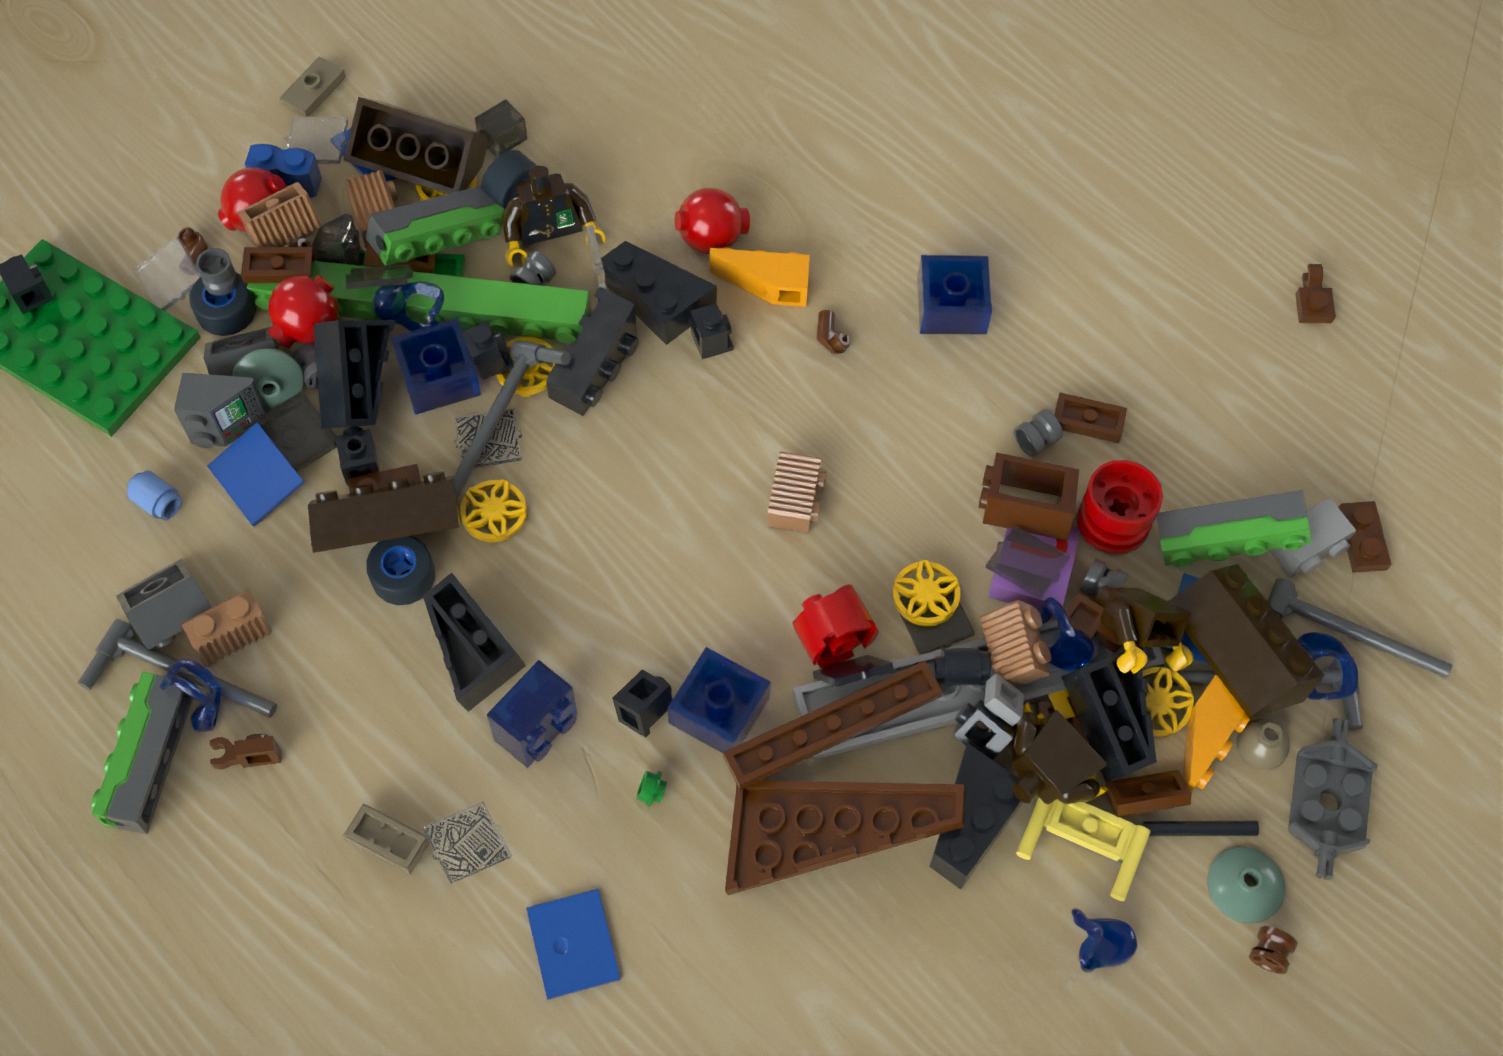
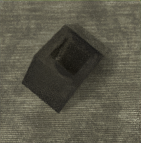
(338, 242)

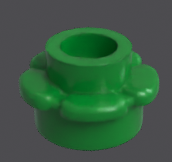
(651, 788)

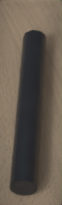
(1202, 828)

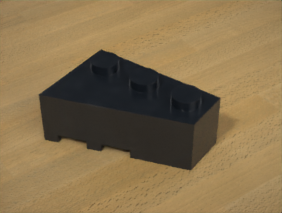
(657, 288)
(596, 354)
(350, 370)
(471, 644)
(1113, 715)
(988, 811)

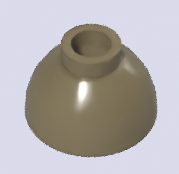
(1263, 744)

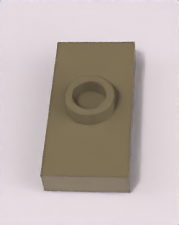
(312, 87)
(386, 838)

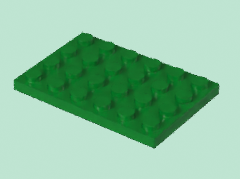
(93, 345)

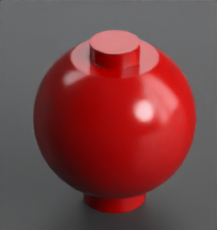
(243, 190)
(711, 220)
(298, 305)

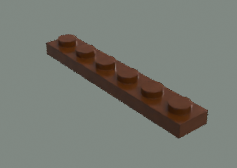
(832, 724)

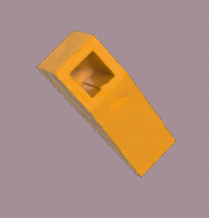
(768, 275)
(1208, 732)

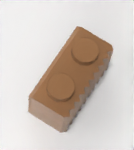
(368, 196)
(280, 218)
(794, 492)
(226, 627)
(1016, 643)

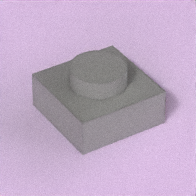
(1003, 699)

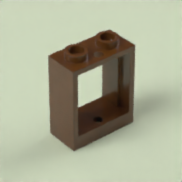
(1028, 514)

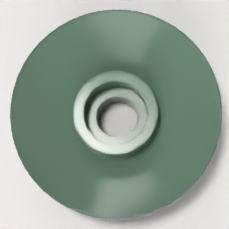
(275, 368)
(1234, 896)

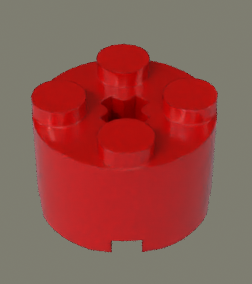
(834, 626)

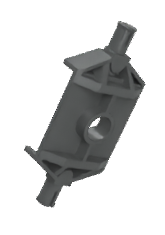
(1345, 774)

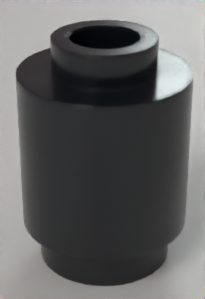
(962, 666)

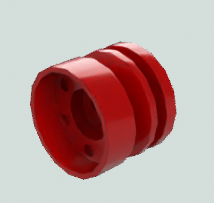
(1119, 506)

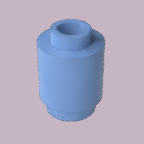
(154, 495)

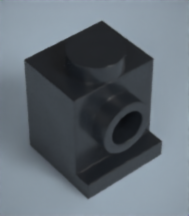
(25, 283)
(711, 331)
(488, 350)
(357, 453)
(642, 702)
(989, 740)

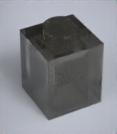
(504, 126)

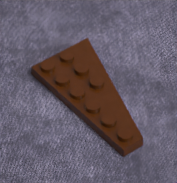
(811, 825)

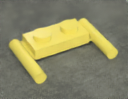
(1092, 830)

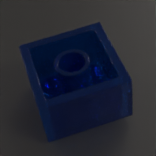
(954, 294)
(436, 366)
(718, 701)
(533, 714)

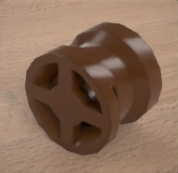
(1273, 950)

